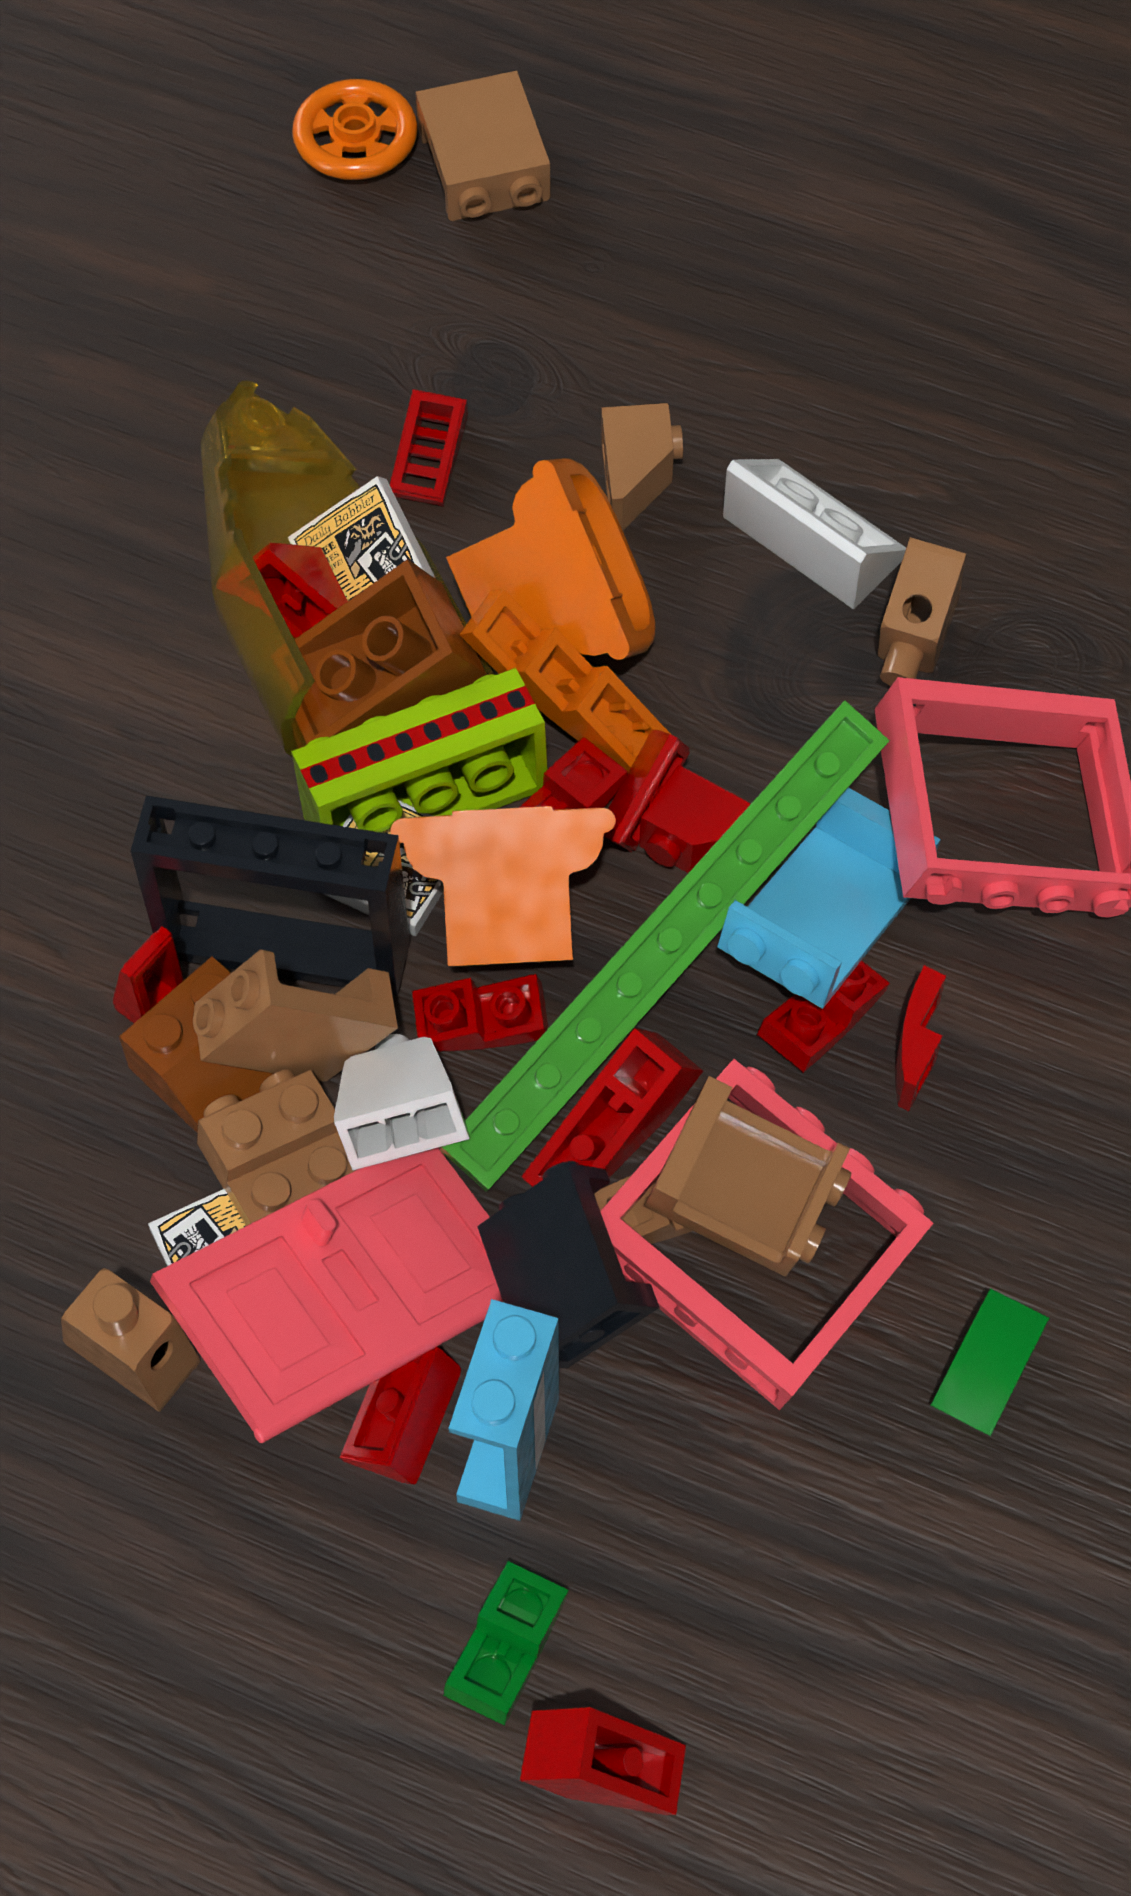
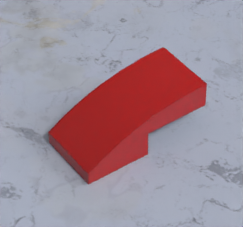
(579, 780)
(918, 1044)

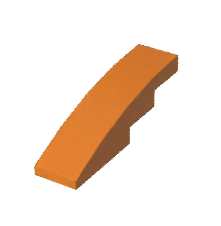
(560, 680)

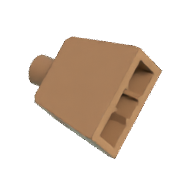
(920, 610)
(120, 1334)

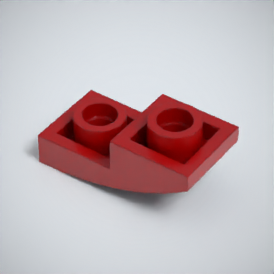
(483, 1017)
(807, 1032)

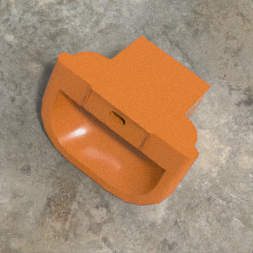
(564, 564)
(505, 877)

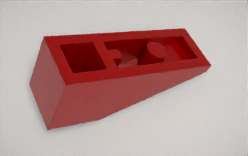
(620, 1106)

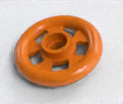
(354, 129)

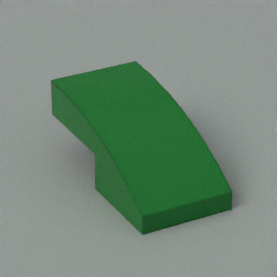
(990, 1362)
(505, 1643)

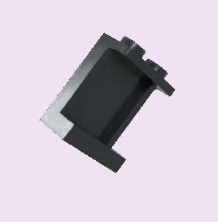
(560, 1261)

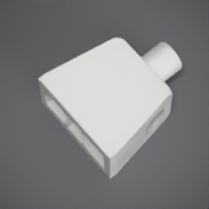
(396, 1103)

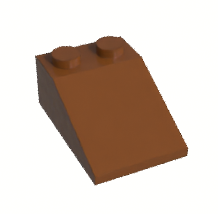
(384, 653)

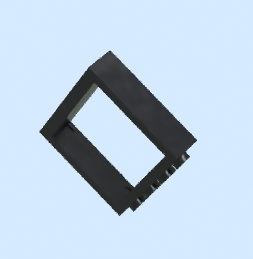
(276, 854)

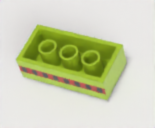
(439, 756)

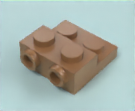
(273, 1144)

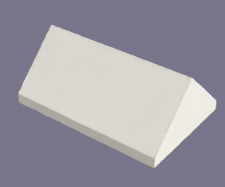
(809, 528)

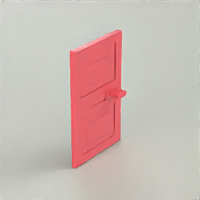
(335, 1289)

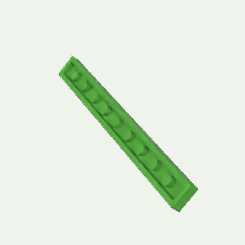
(664, 946)

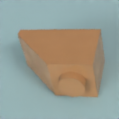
(638, 456)

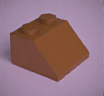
(167, 1055)

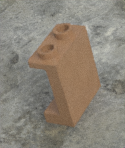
(484, 145)
(279, 1027)
(748, 1182)

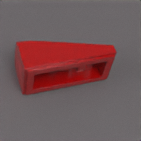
(436, 409)
(148, 976)

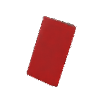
(644, 780)
(402, 1417)

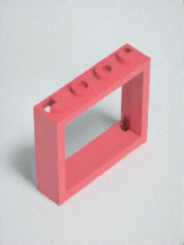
(1017, 717)
(703, 1314)

